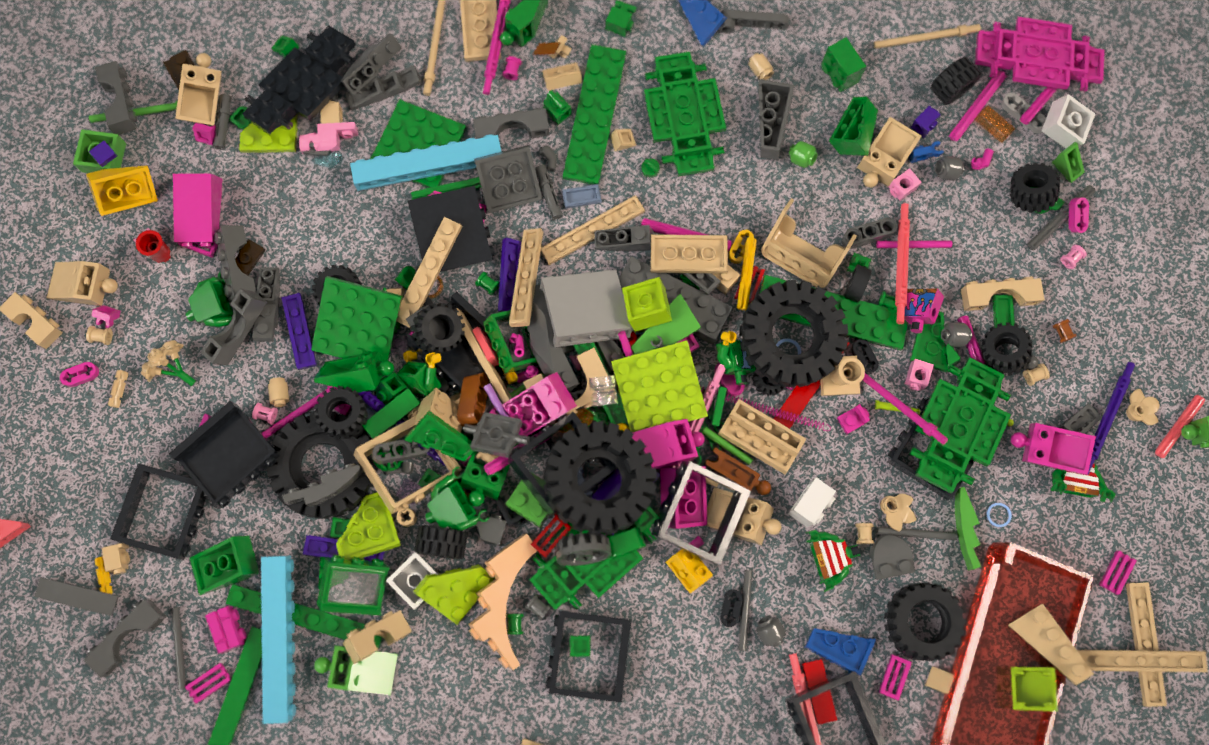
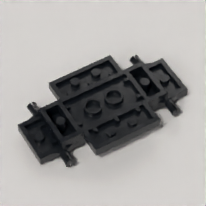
(301, 82)

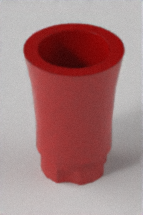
(152, 245)

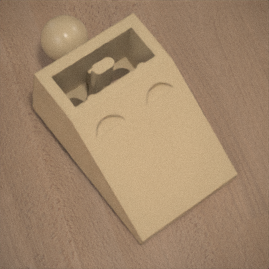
(198, 95)
(888, 153)
(80, 282)
(753, 521)

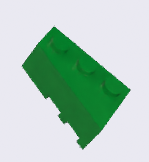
(855, 128)

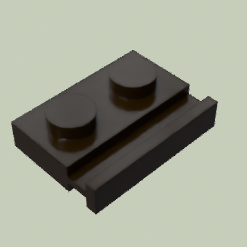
(175, 63)

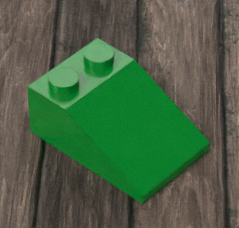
(224, 564)

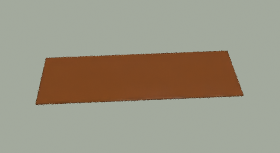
(546, 48)

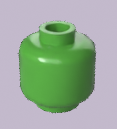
(803, 154)

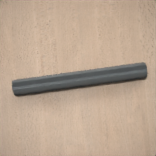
(1057, 221)

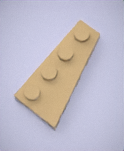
(1046, 637)

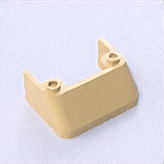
(800, 256)

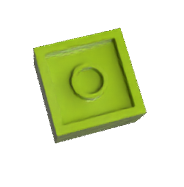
(647, 304)
(1034, 689)

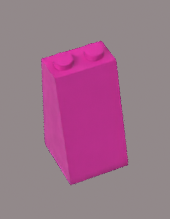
(196, 208)

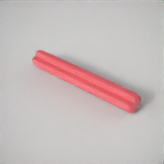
(1175, 432)

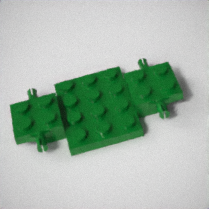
(684, 113)
(968, 421)
(561, 582)

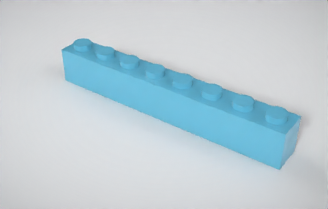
(422, 163)
(277, 639)

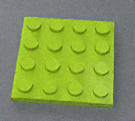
(659, 387)

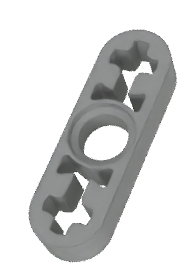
(1023, 106)

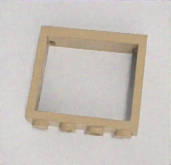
(392, 435)

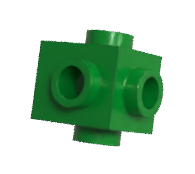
(390, 388)

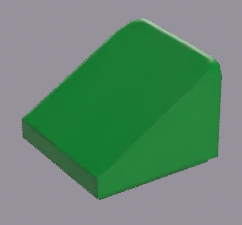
(284, 45)
(952, 356)

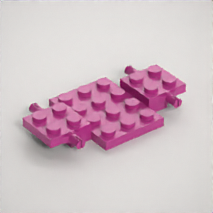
(1040, 54)

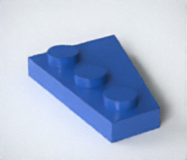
(703, 18)
(843, 650)

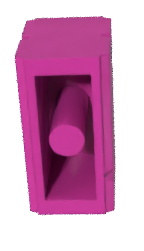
(226, 629)

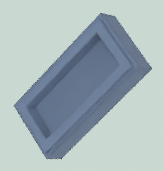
(581, 196)

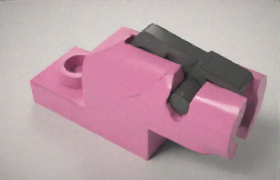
(327, 138)

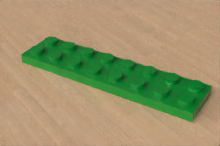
(594, 115)
(864, 319)

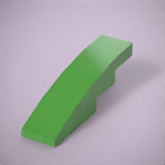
(965, 520)

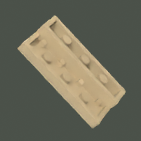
(762, 436)

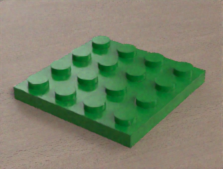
(417, 129)
(355, 319)

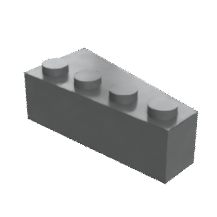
(774, 111)

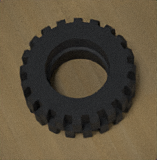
(951, 618)

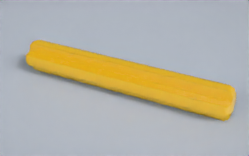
(746, 275)

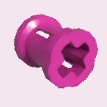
(511, 68)

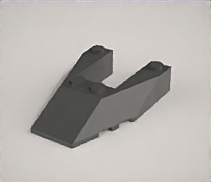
(552, 358)

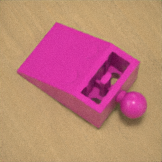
(670, 443)
(1058, 448)

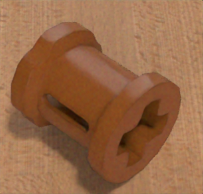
(1064, 331)

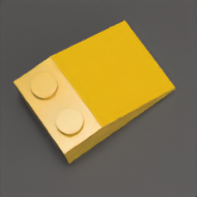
(121, 188)

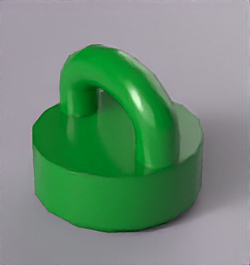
(650, 168)

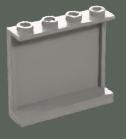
(585, 307)

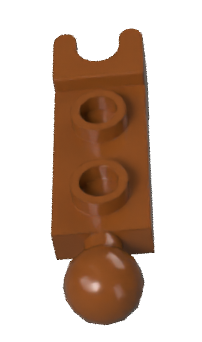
(738, 472)

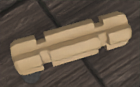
(118, 389)

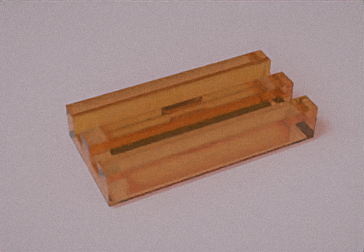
(997, 121)

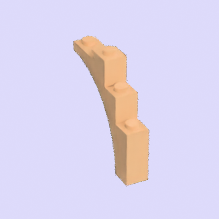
(494, 597)

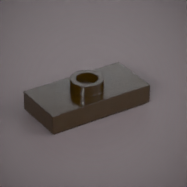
(249, 256)

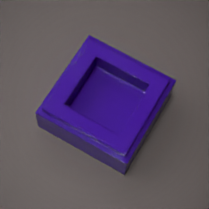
(103, 153)

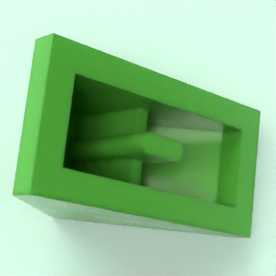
(1070, 162)

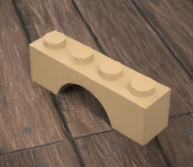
(1024, 291)

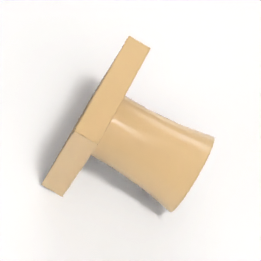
(844, 378)

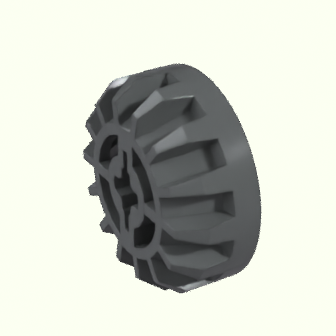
(582, 549)

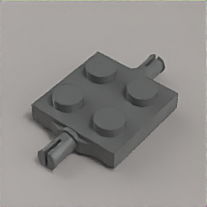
(496, 434)

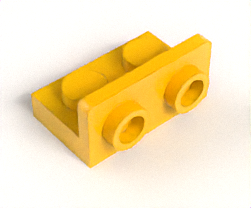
(689, 569)

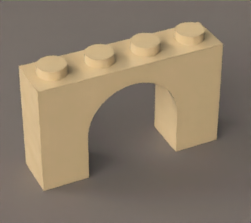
(592, 368)

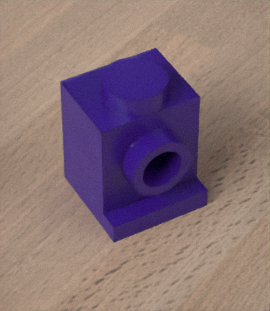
(926, 121)

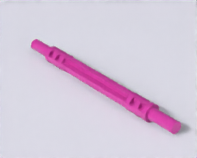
(495, 46)

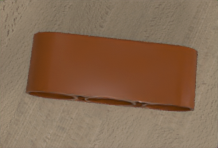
(472, 399)

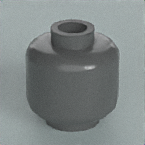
(949, 168)
(956, 334)
(770, 631)

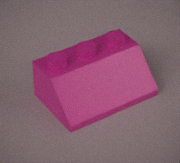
(693, 503)

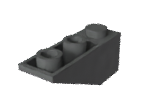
(624, 239)

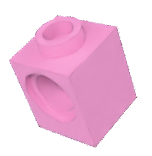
(907, 178)
(924, 369)

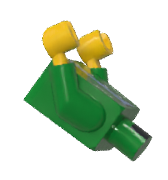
(733, 358)
(419, 376)

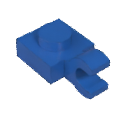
(923, 153)

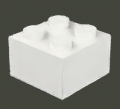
(1068, 121)
(812, 502)
(408, 577)

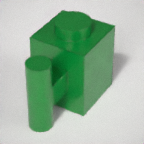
(620, 18)
(556, 107)

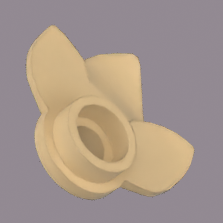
(1142, 408)
(900, 511)

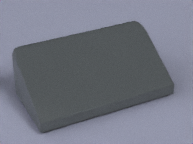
(705, 281)

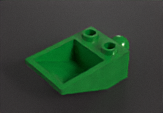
(523, 22)
(357, 372)
(480, 482)

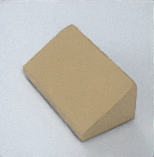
(562, 76)

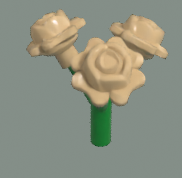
(158, 357)

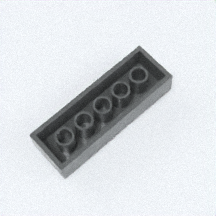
(707, 310)

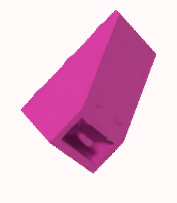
(540, 404)

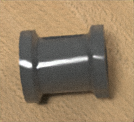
(538, 607)

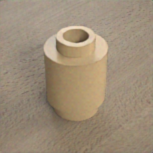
(761, 66)
(278, 392)

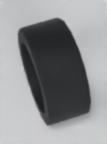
(857, 283)

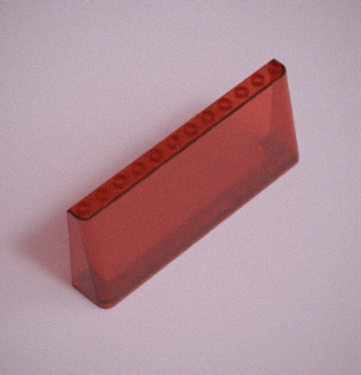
(980, 696)

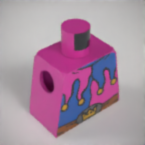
(922, 307)

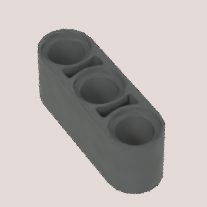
(875, 228)

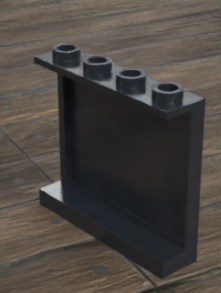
(463, 208)
(460, 360)
(225, 454)

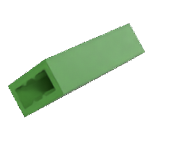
(672, 332)

